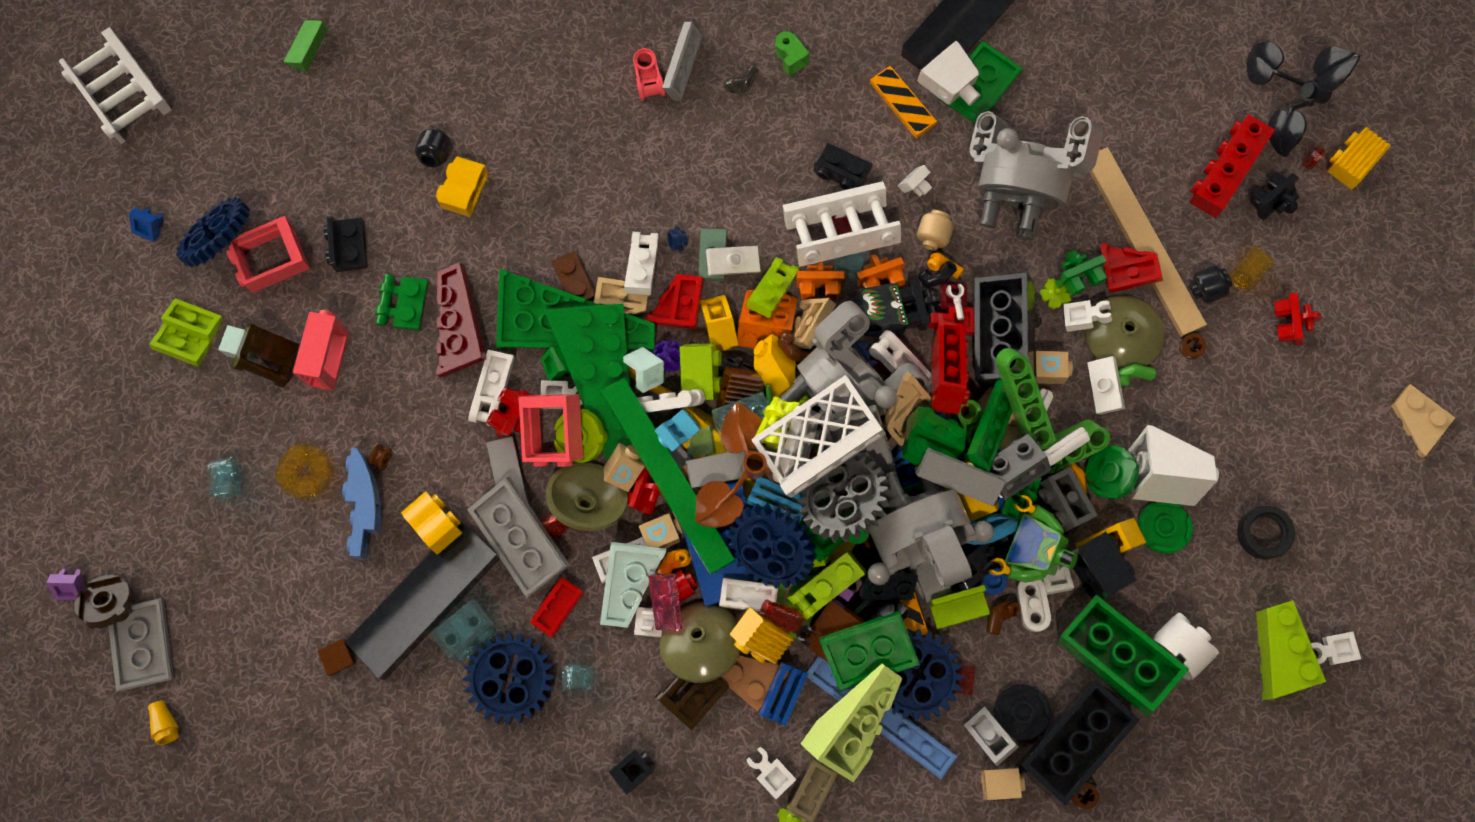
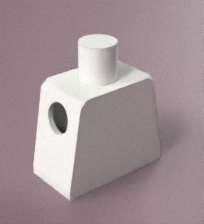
(951, 76)

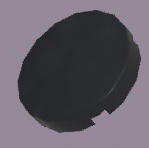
(1014, 709)

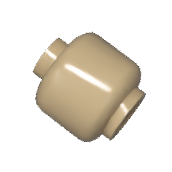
(935, 230)

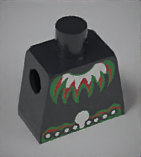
(883, 308)

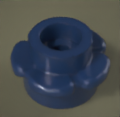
(677, 239)

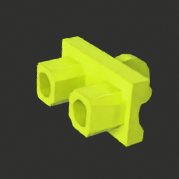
(772, 414)

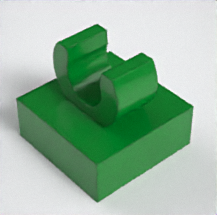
(554, 364)

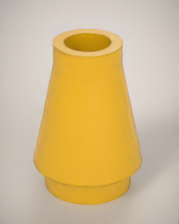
(162, 724)

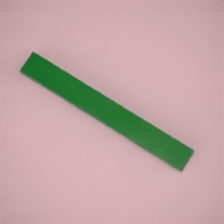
(666, 475)

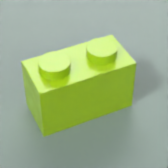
(700, 368)

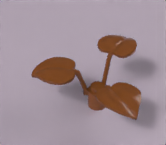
(715, 501)

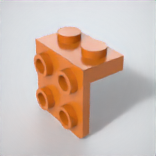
(756, 327)

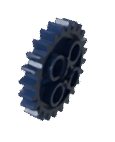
(213, 232)
(772, 545)
(533, 684)
(939, 689)

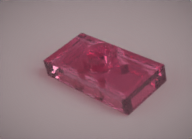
(665, 602)

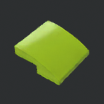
(186, 332)

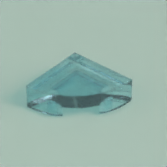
(702, 443)

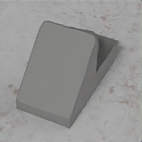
(991, 736)

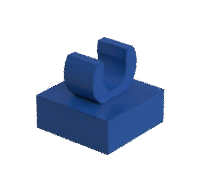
(145, 224)

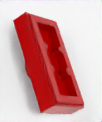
(557, 607)

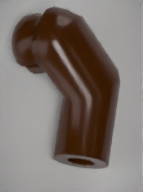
(792, 352)
(1000, 613)

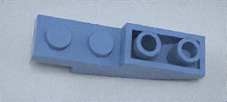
(362, 493)

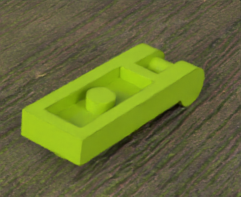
(772, 288)
(828, 583)

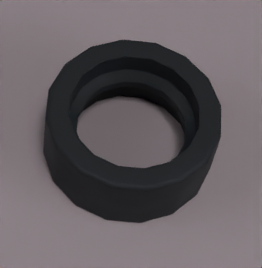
(1281, 518)

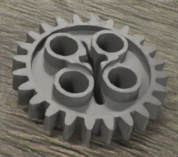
(846, 498)

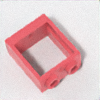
(261, 235)
(321, 350)
(531, 429)

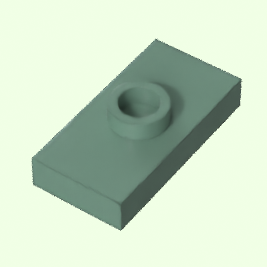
(710, 239)

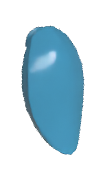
(1002, 526)

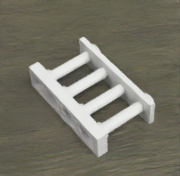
(126, 65)
(841, 203)

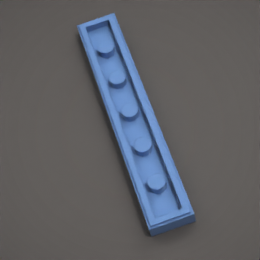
(900, 732)

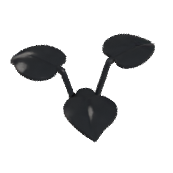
(1331, 68)

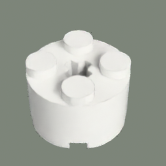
(1187, 644)

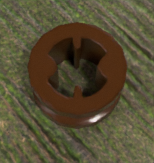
(1200, 343)
(380, 457)
(1087, 804)

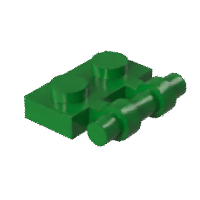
(409, 306)

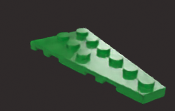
(525, 324)
(594, 350)

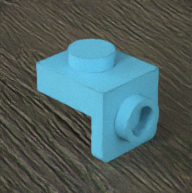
(677, 430)

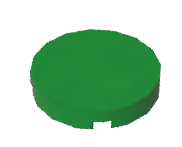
(1112, 472)
(1168, 534)

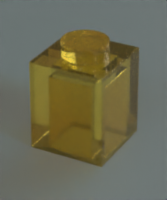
(1251, 268)

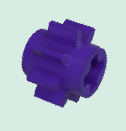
(670, 354)

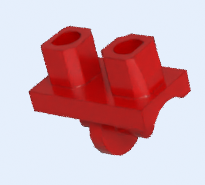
(1290, 307)
(505, 422)
(644, 495)

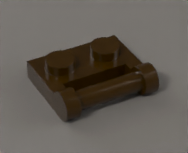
(268, 347)
(695, 702)

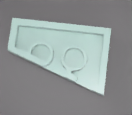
(627, 581)

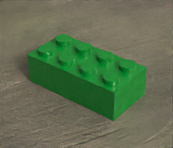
(1122, 656)

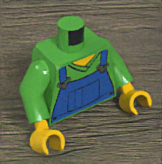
(1036, 547)

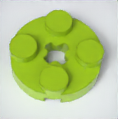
(593, 436)

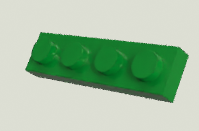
(990, 429)

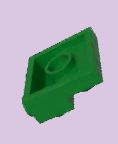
(931, 431)

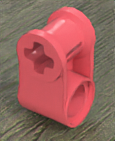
(648, 78)

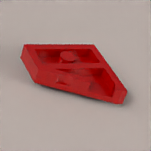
(1130, 268)
(680, 303)

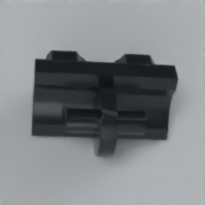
(1280, 199)
(918, 316)

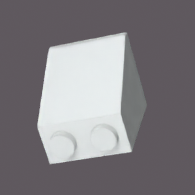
(1171, 469)

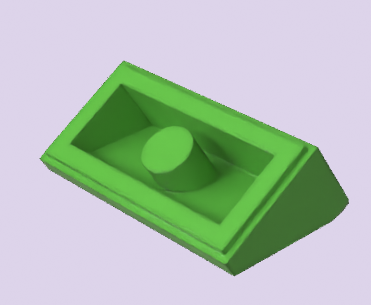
(306, 44)

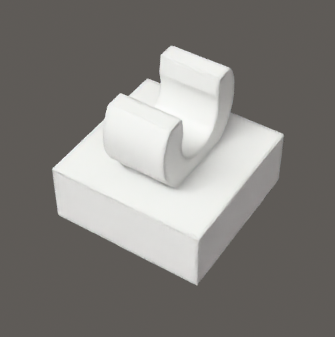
(916, 182)
(645, 623)

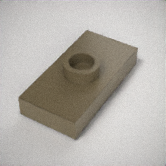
(812, 792)

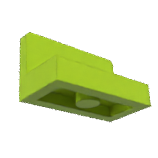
(959, 607)

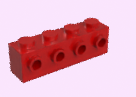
(1231, 166)
(949, 368)

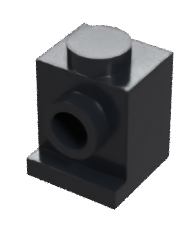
(622, 774)

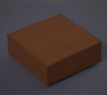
(336, 657)

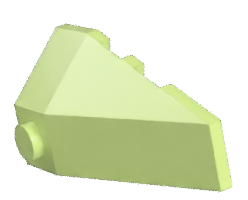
(847, 730)

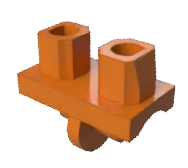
(880, 272)
(820, 277)

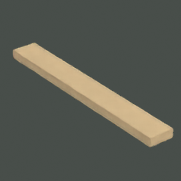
(1142, 238)

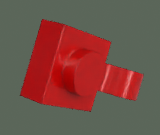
(951, 316)

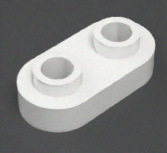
(1033, 604)

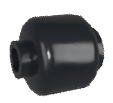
(433, 147)
(1211, 284)

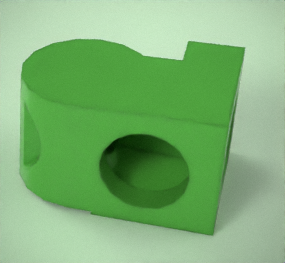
(791, 52)

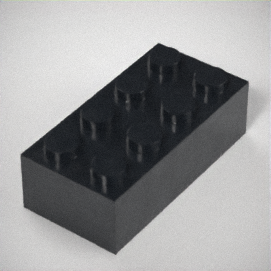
(1003, 321)
(1077, 742)

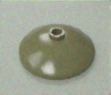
(1128, 347)
(580, 487)
(702, 657)

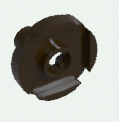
(113, 611)

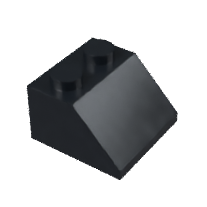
(1102, 567)

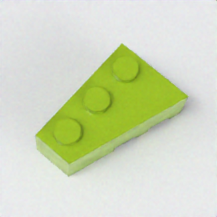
(1285, 652)

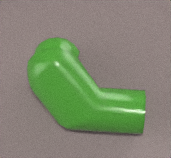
(1137, 371)

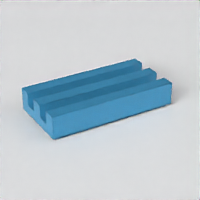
(774, 487)

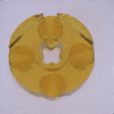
(299, 456)

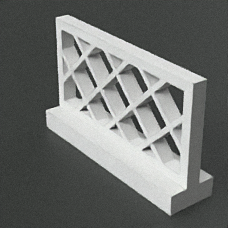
(831, 457)

